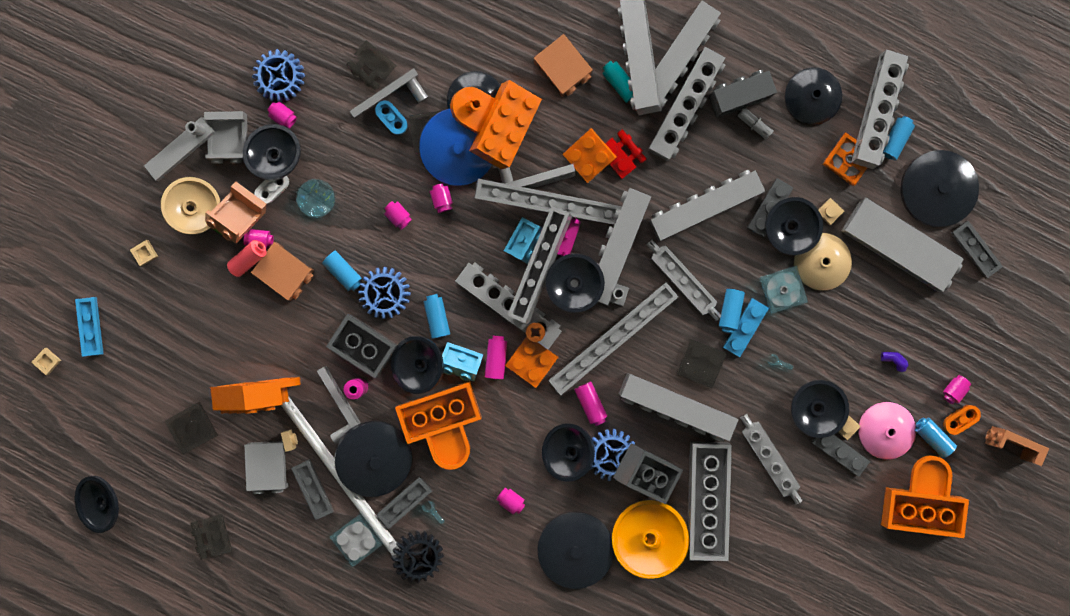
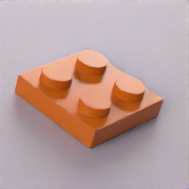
(589, 155)
(531, 361)

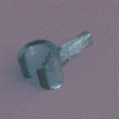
(780, 363)
(433, 512)

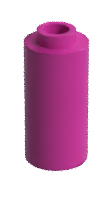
(496, 357)
(361, 385)
(591, 403)

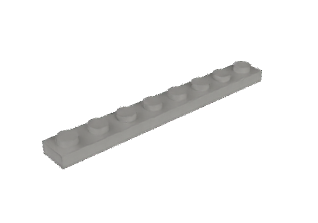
(544, 200)
(613, 338)

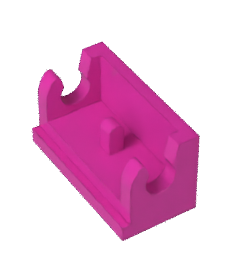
(569, 238)

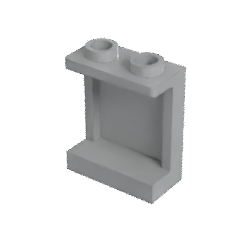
(229, 136)
(265, 467)

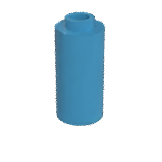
(898, 137)
(342, 271)
(731, 310)
(436, 316)
(935, 437)

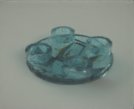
(315, 198)

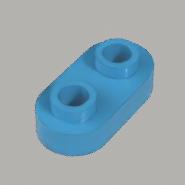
(391, 118)

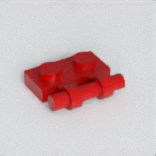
(623, 164)

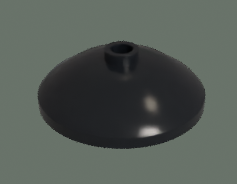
(473, 79)
(802, 102)
(267, 142)
(806, 226)
(589, 279)
(408, 368)
(832, 411)
(558, 452)
(96, 504)

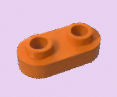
(961, 421)

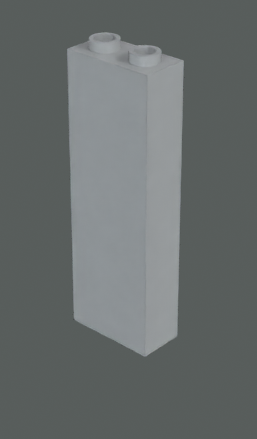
(902, 245)

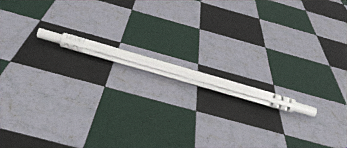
(327, 458)

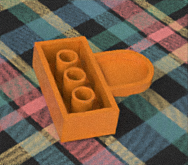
(496, 121)
(252, 396)
(441, 421)
(927, 503)

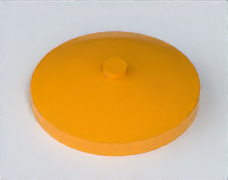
(650, 539)

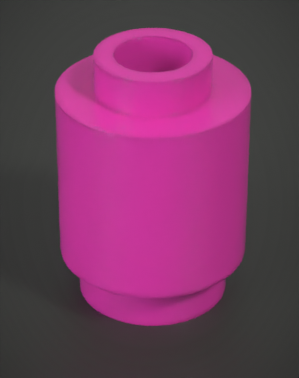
(281, 114)
(441, 198)
(397, 215)
(259, 235)
(956, 390)
(510, 501)

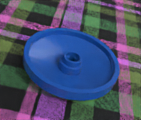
(446, 152)

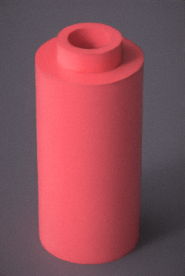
(246, 258)

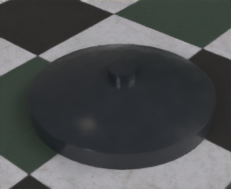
(939, 188)
(373, 458)
(575, 550)

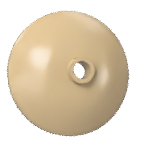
(184, 193)
(821, 276)

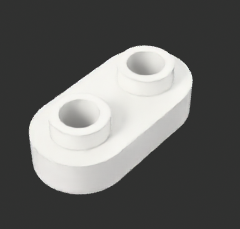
(272, 188)

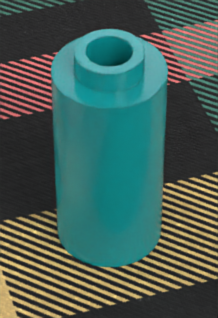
(618, 79)

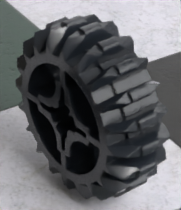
(429, 566)

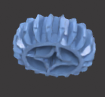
(281, 69)
(374, 305)
(620, 449)

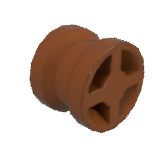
(537, 331)

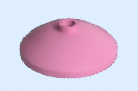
(875, 427)

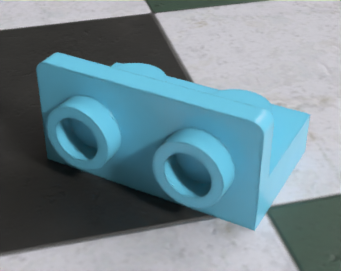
(523, 240)
(461, 362)

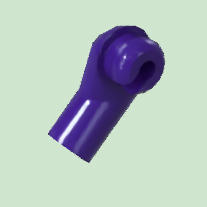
(897, 358)

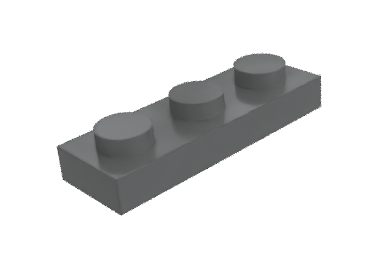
(777, 192)
(976, 249)
(842, 453)
(312, 489)
(404, 502)

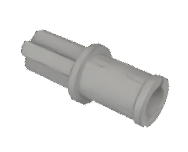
(755, 123)

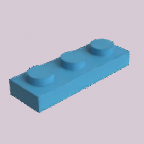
(89, 326)
(747, 326)

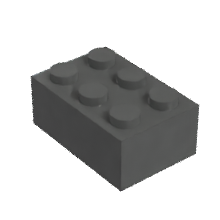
(742, 93)
(362, 345)
(648, 473)

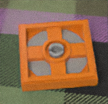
(840, 160)

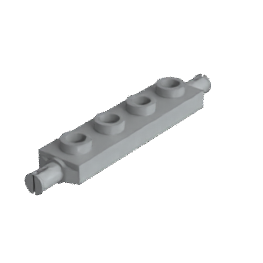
(684, 280)
(771, 459)

